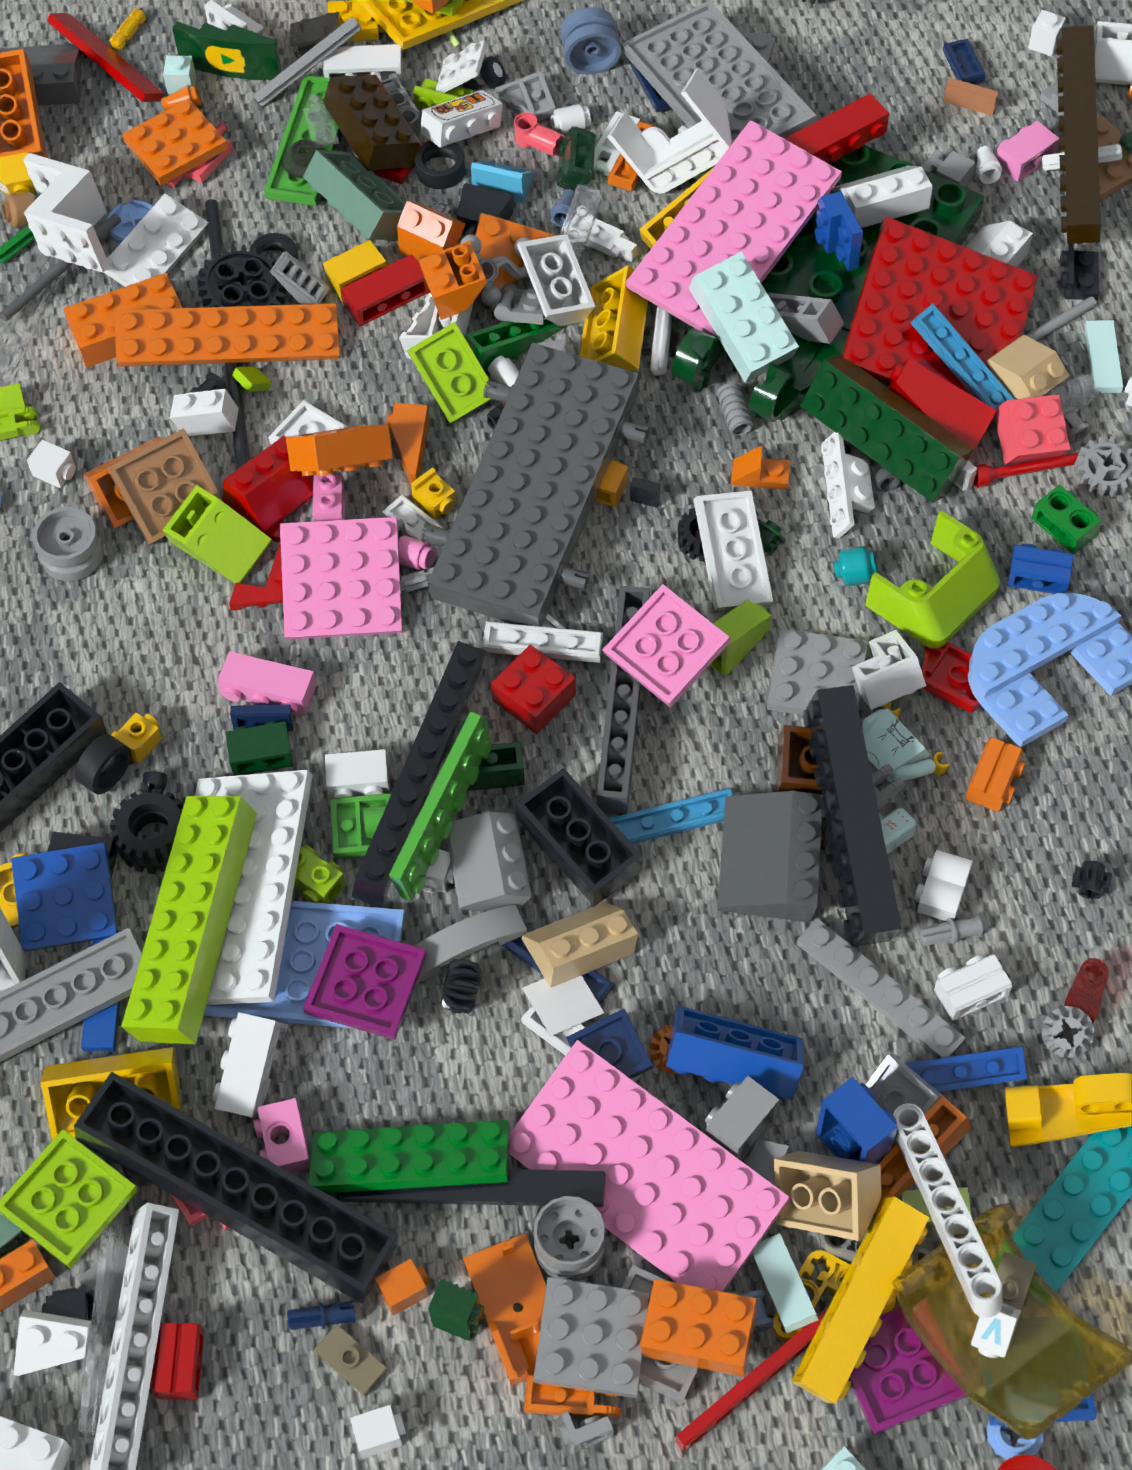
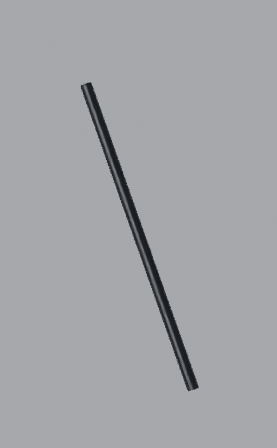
(233, 386)

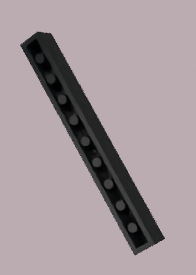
(418, 773)

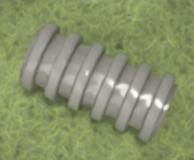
(734, 409)

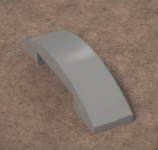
(469, 936)

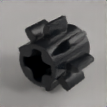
(1091, 880)

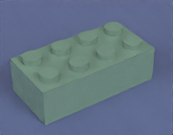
(356, 194)

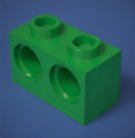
(1062, 523)

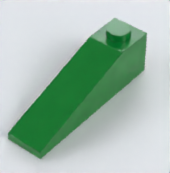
(507, 340)

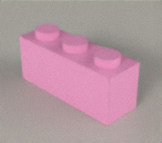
(266, 682)

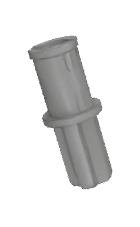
(951, 930)

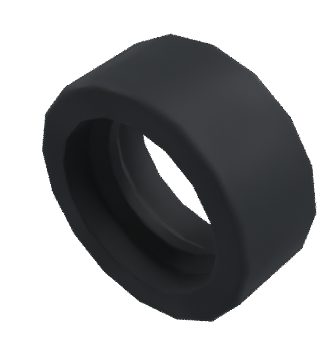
(440, 179)
(102, 764)

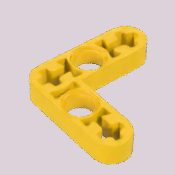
(829, 1280)

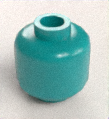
(856, 565)

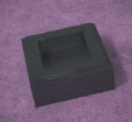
(645, 492)

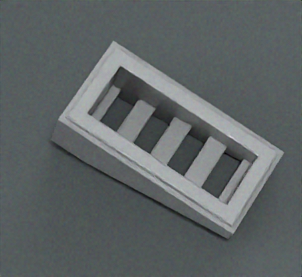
(313, 283)

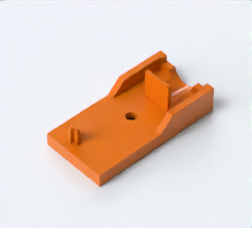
(507, 1277)

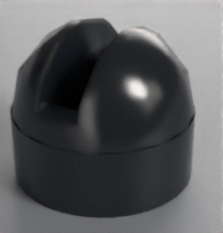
(154, 780)

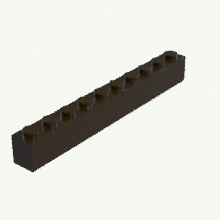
(1080, 135)

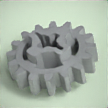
(1109, 466)

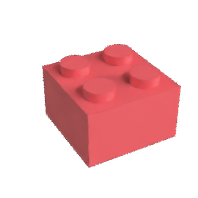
(1031, 429)

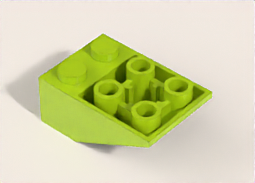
(216, 535)

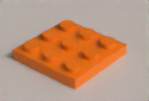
(175, 141)

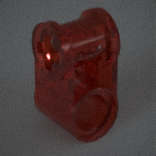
(1088, 993)

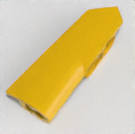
(1068, 1110)

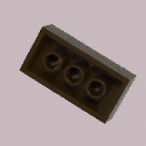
(371, 122)

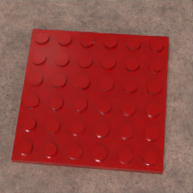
(915, 269)

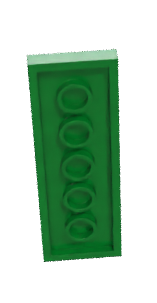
(410, 1156)

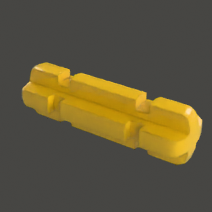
(127, 29)

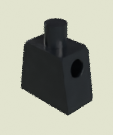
(480, 200)

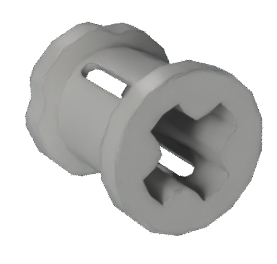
(1075, 426)

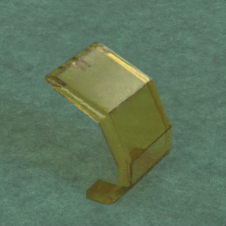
(1052, 1354)

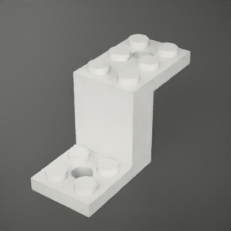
(65, 212)

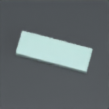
(1103, 356)
(784, 1283)

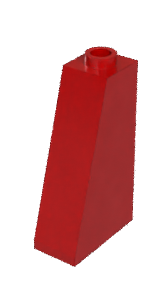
(942, 401)

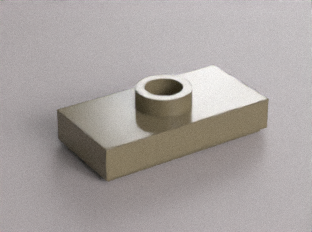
(1015, 1279)
(350, 1360)

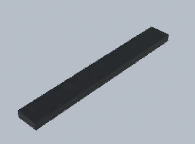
(522, 1189)

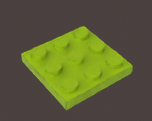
(66, 1198)

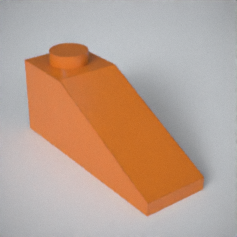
(409, 434)

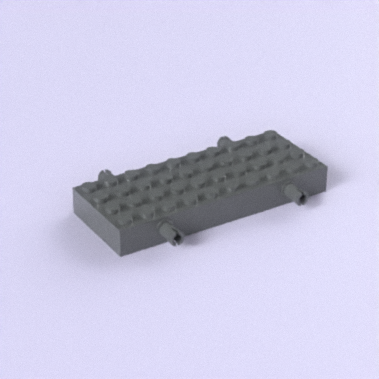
(534, 486)

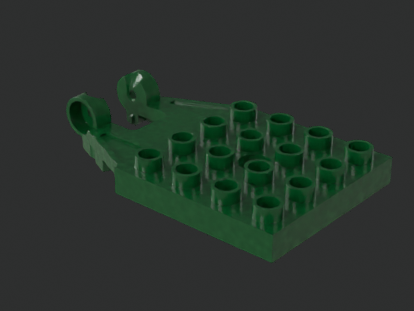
(811, 272)

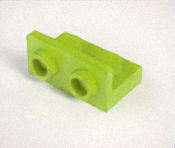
(427, 96)

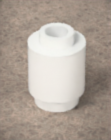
(570, 116)

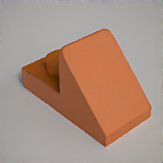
(755, 471)

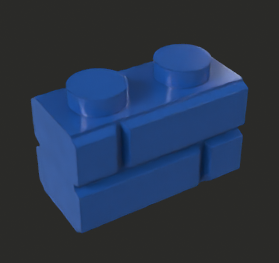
(1040, 569)

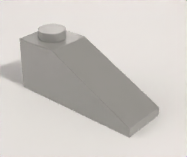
(808, 316)

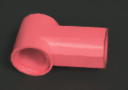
(532, 134)

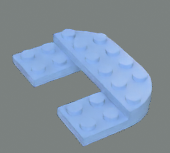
(1034, 637)

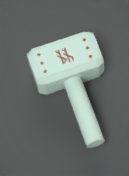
(897, 828)

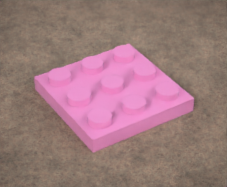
(666, 645)

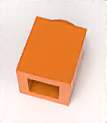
(403, 1286)

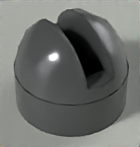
(892, 482)

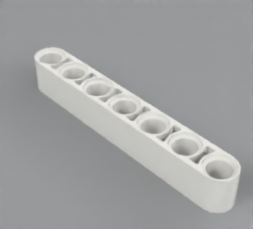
(950, 1221)

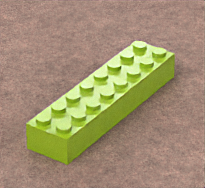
(190, 920)

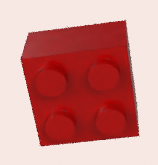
(533, 689)

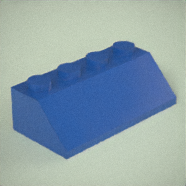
(733, 1050)

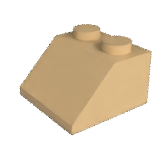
(1027, 368)

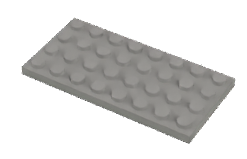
(732, 65)

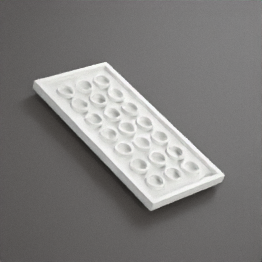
(261, 907)

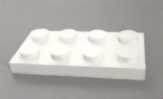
(156, 242)
(733, 549)

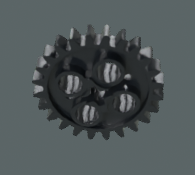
(241, 284)

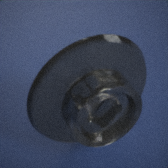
(299, 156)

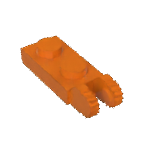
(555, 1400)

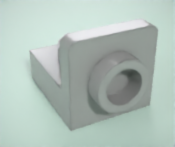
(591, 1432)

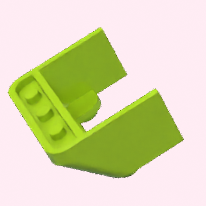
(940, 611)

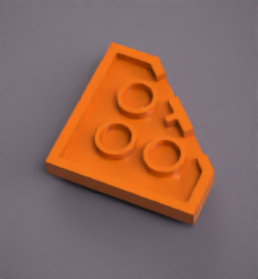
(499, 238)

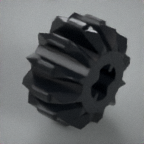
(461, 986)

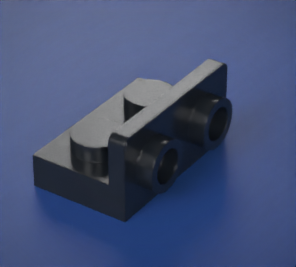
(1080, 273)

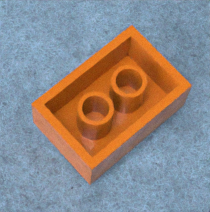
(339, 449)
(699, 1327)

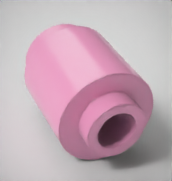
(416, 553)

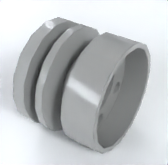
(569, 1220)

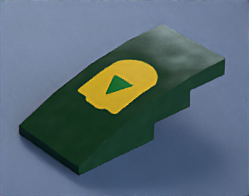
(229, 52)

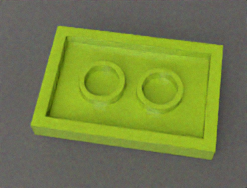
(451, 371)

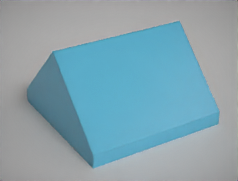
(502, 178)

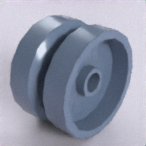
(590, 40)

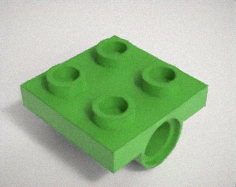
(355, 823)

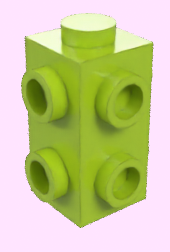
(316, 878)

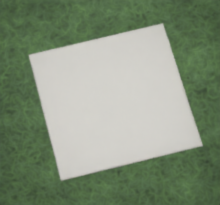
(563, 1004)

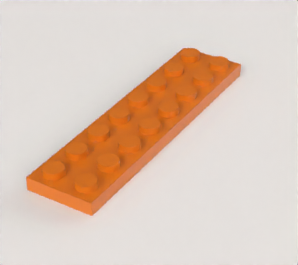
(226, 334)

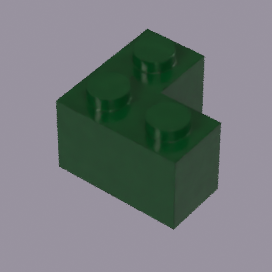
(501, 767)

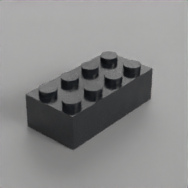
(579, 837)

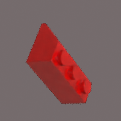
(266, 489)

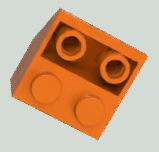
(453, 278)

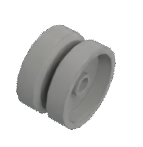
(67, 543)

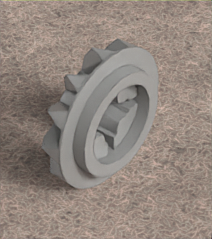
(1074, 1018)

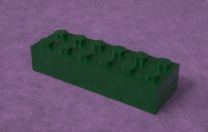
(886, 427)

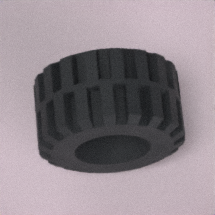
(136, 814)

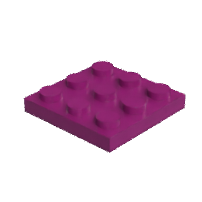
(365, 981)
(900, 1377)

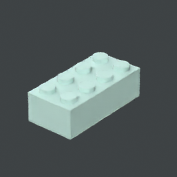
(743, 316)

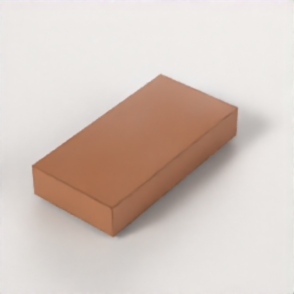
(971, 96)

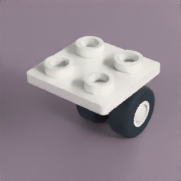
(471, 69)

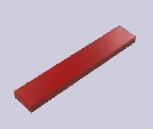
(105, 57)
(747, 1386)

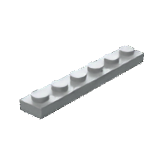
(880, 990)

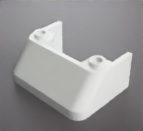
(670, 162)

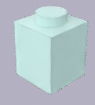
(178, 73)

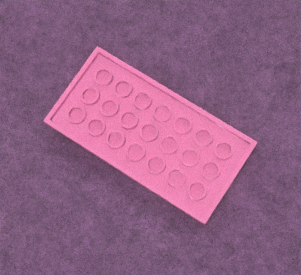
(747, 203)
(666, 1181)

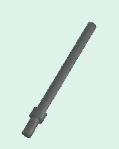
(102, 233)

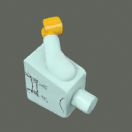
(893, 744)

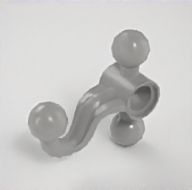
(491, 294)

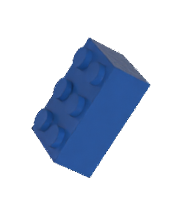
(855, 1124)

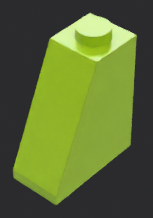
(745, 627)

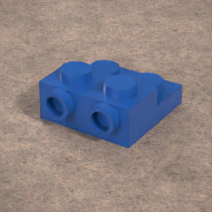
(839, 229)

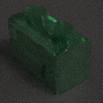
(576, 158)

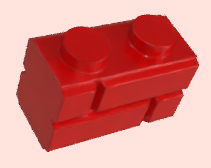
(178, 1361)

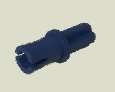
(321, 1315)

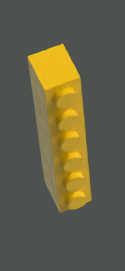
(860, 1301)

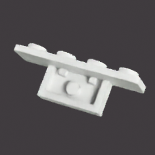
(847, 484)

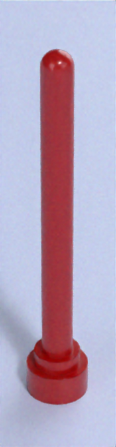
(987, 474)

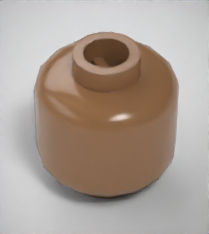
(14, 208)

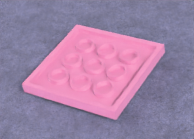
(341, 578)

